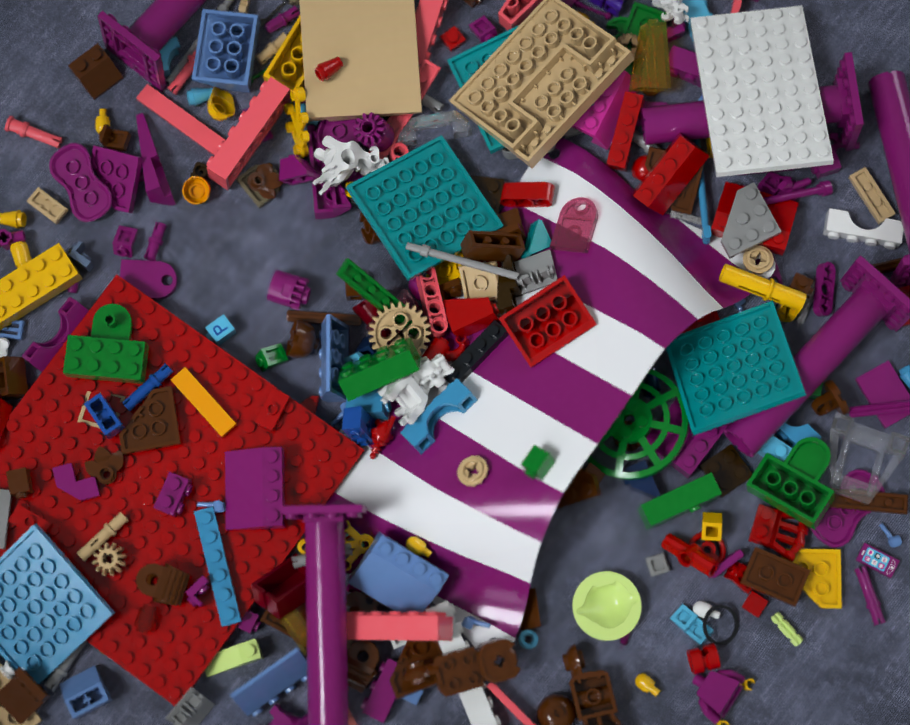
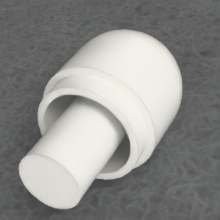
(700, 608)

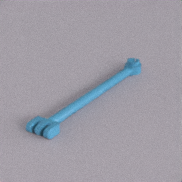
(706, 228)

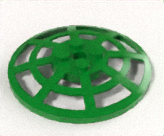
(640, 429)

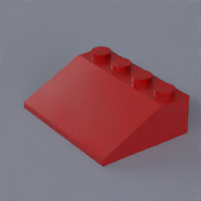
(783, 213)
(547, 321)

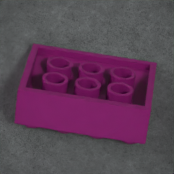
(695, 445)
(254, 488)

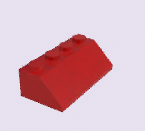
(670, 174)

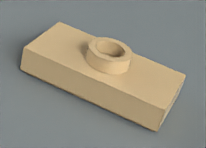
(47, 205)

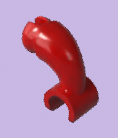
(454, 354)

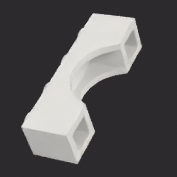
(839, 225)

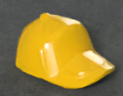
(220, 105)

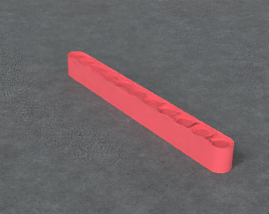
(423, 283)

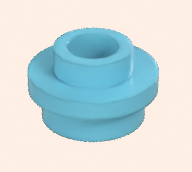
(532, 634)

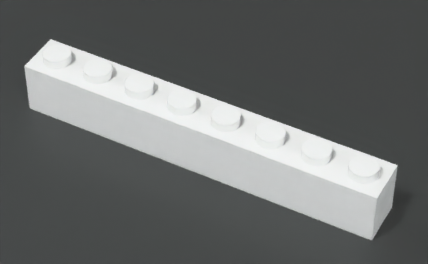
(474, 701)

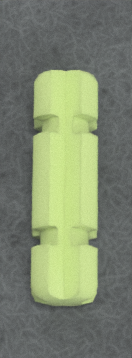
(787, 629)

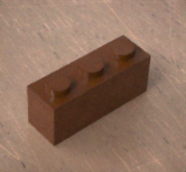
(492, 246)

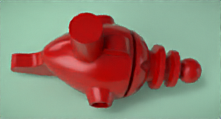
(381, 435)

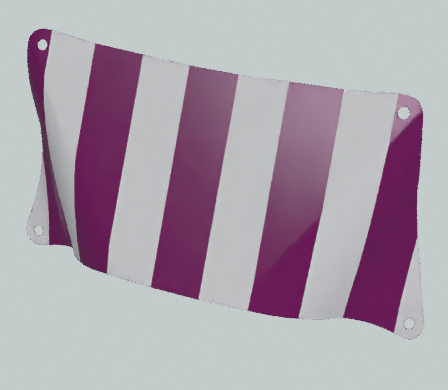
(643, 288)

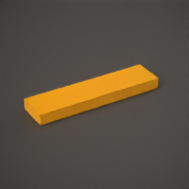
(203, 402)

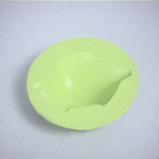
(606, 605)

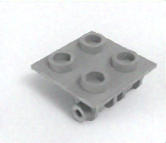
(536, 271)
(190, 709)

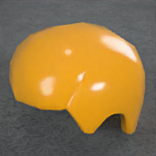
(196, 190)

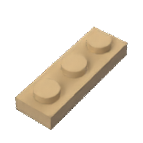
(871, 195)

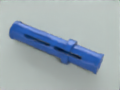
(154, 381)

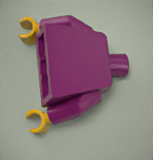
(719, 692)

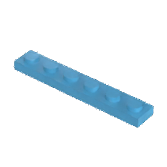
(217, 566)

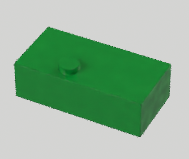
(679, 501)

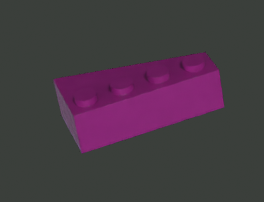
(684, 65)

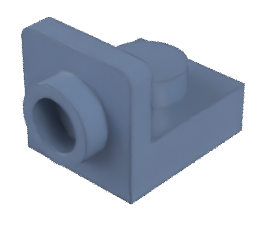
(81, 259)

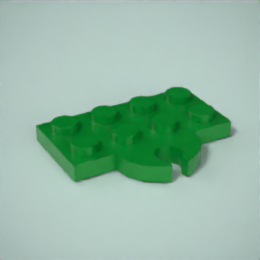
(638, 16)

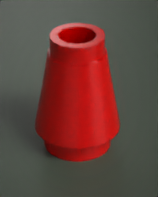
(327, 69)

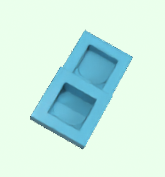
(691, 624)

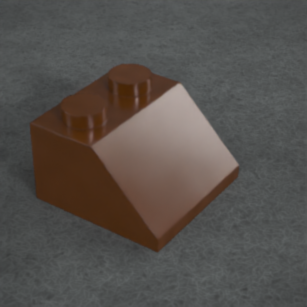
(95, 71)
(12, 378)

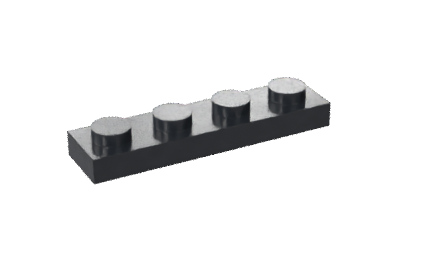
(477, 352)

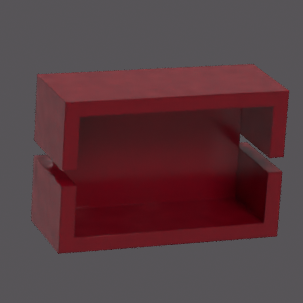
(281, 589)

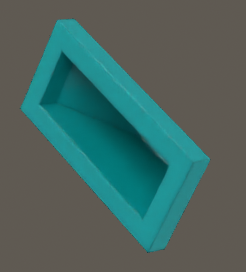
(537, 239)

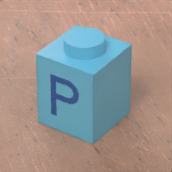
(220, 330)

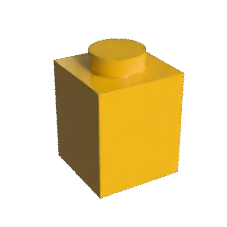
(711, 526)

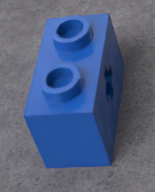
(104, 416)
(358, 425)

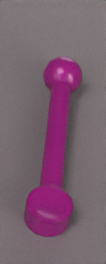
(580, 5)

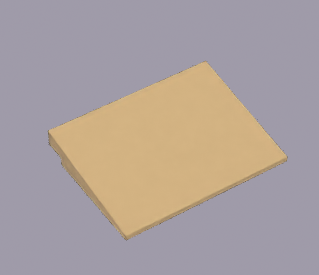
(377, 56)
(542, 80)

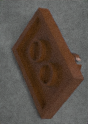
(775, 576)

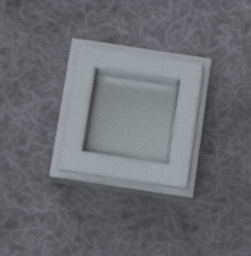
(657, 565)

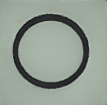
(735, 624)

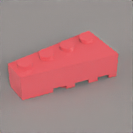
(515, 12)
(428, 20)

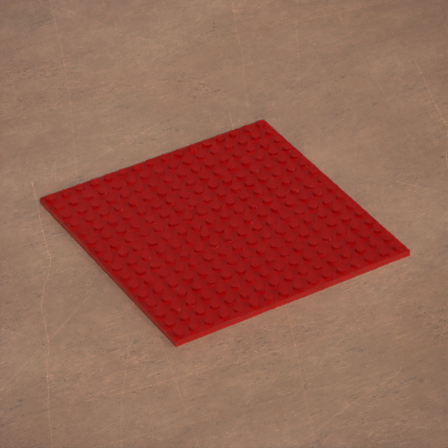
(46, 434)

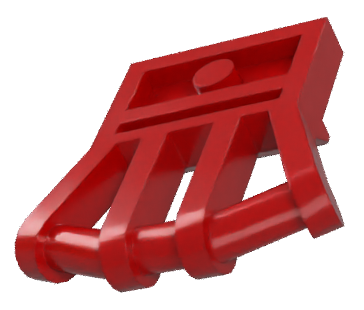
(766, 527)

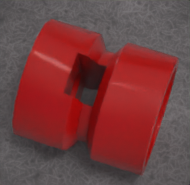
(703, 658)

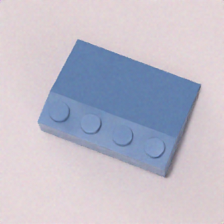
(226, 50)
(333, 350)
(397, 576)
(271, 683)

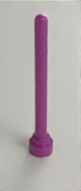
(823, 188)

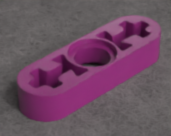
(829, 282)

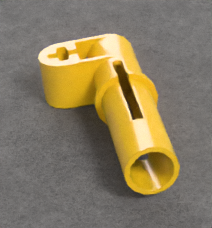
(789, 300)

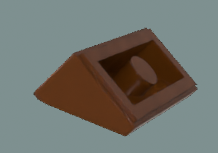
(531, 615)

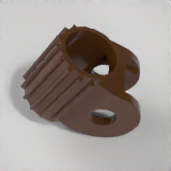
(170, 584)
(361, 673)

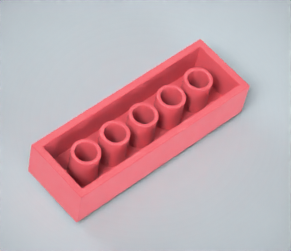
(248, 133)
(399, 626)

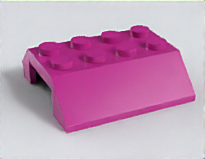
(602, 117)

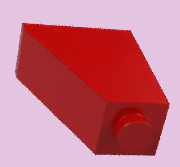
(470, 315)

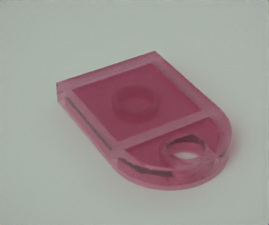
(575, 227)

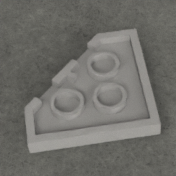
(748, 222)

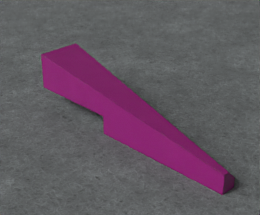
(154, 176)
(334, 200)

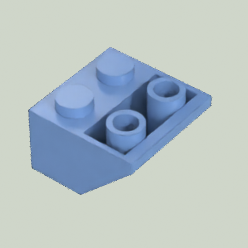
(85, 692)

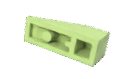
(235, 657)

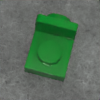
(271, 357)

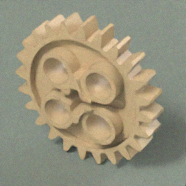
(386, 320)

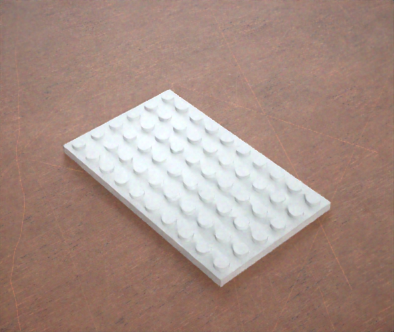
(760, 91)

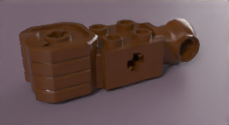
(467, 667)
(590, 691)

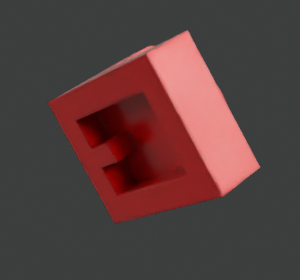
(735, 573)

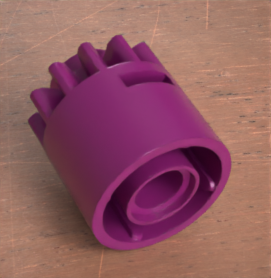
(374, 131)
(289, 290)

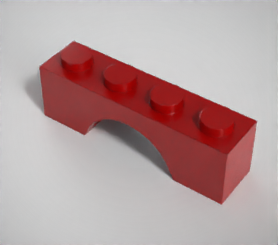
(624, 131)

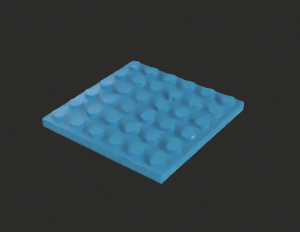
(44, 605)

